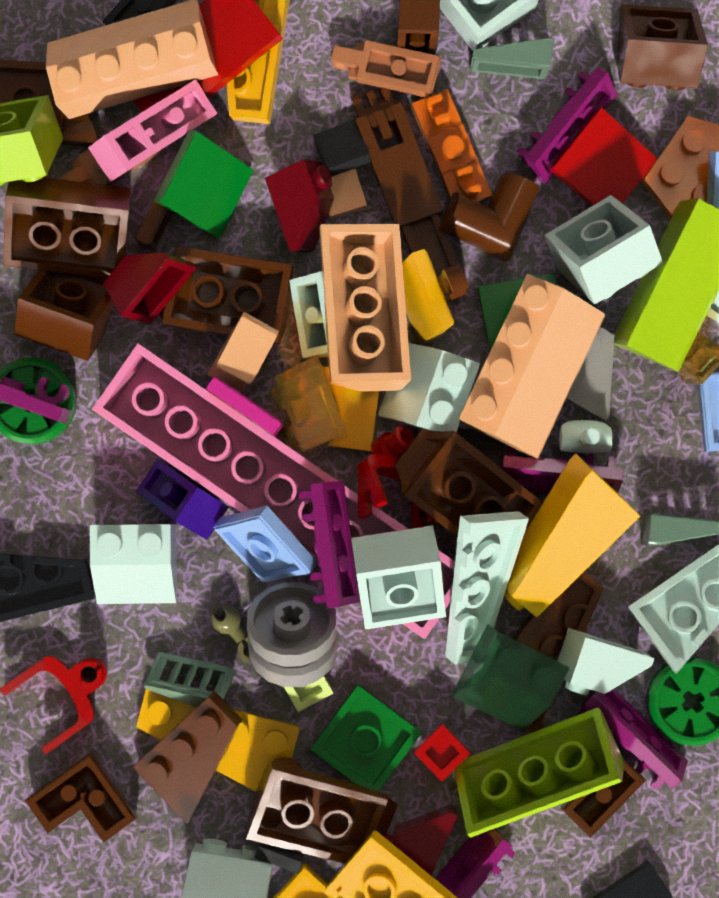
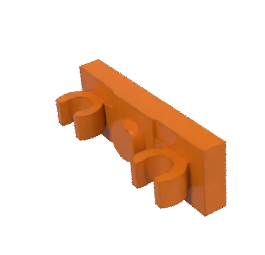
(451, 147)

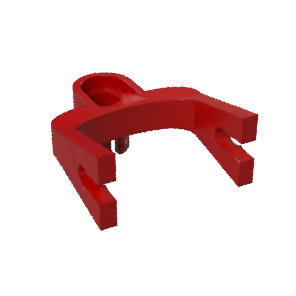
(385, 453)
(75, 684)

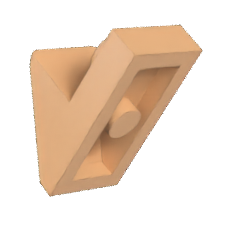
(243, 352)

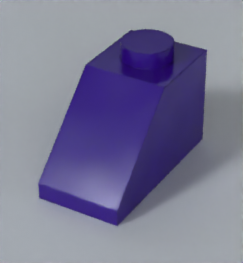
(182, 499)

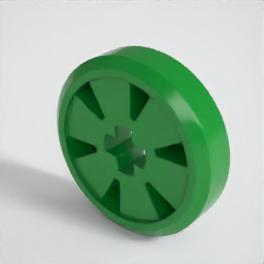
(27, 426)
(666, 697)

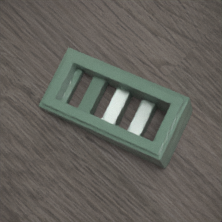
(517, 59)
(673, 528)
(208, 672)

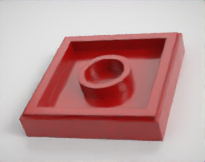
(603, 161)

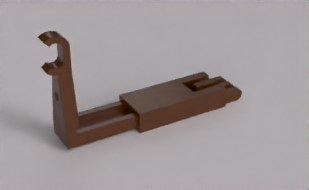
(408, 187)

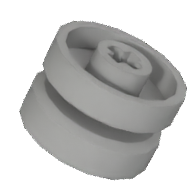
(291, 634)

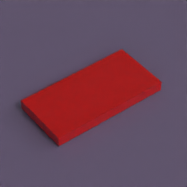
(237, 36)

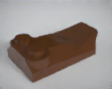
(226, 288)
(456, 480)
(315, 812)

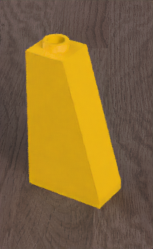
(566, 536)

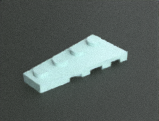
(481, 574)
(682, 610)

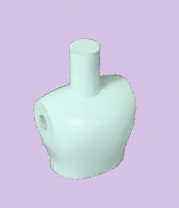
(585, 436)

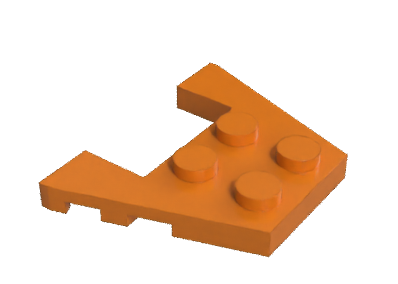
(683, 165)

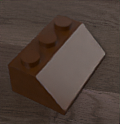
(65, 226)

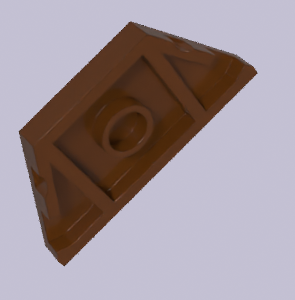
(30, 80)

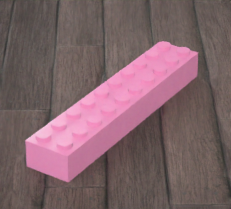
(230, 453)

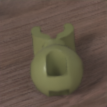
(231, 626)

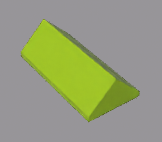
(679, 292)
(538, 772)

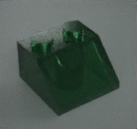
(510, 679)

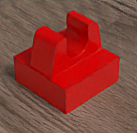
(441, 751)

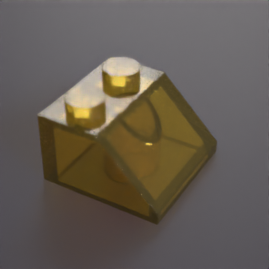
(309, 405)

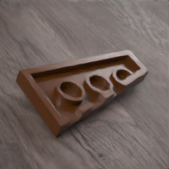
(548, 630)

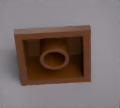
(660, 47)
(64, 312)

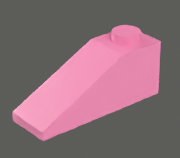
(152, 130)

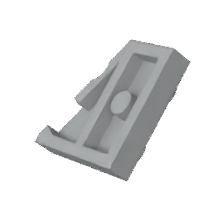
(593, 383)

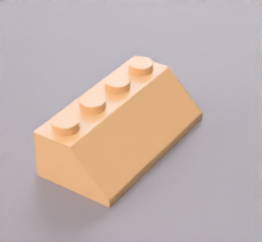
(129, 59)
(365, 306)
(532, 366)

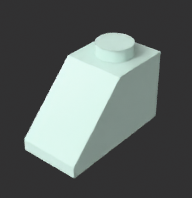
(599, 663)

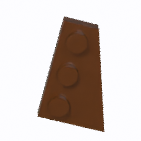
(188, 756)

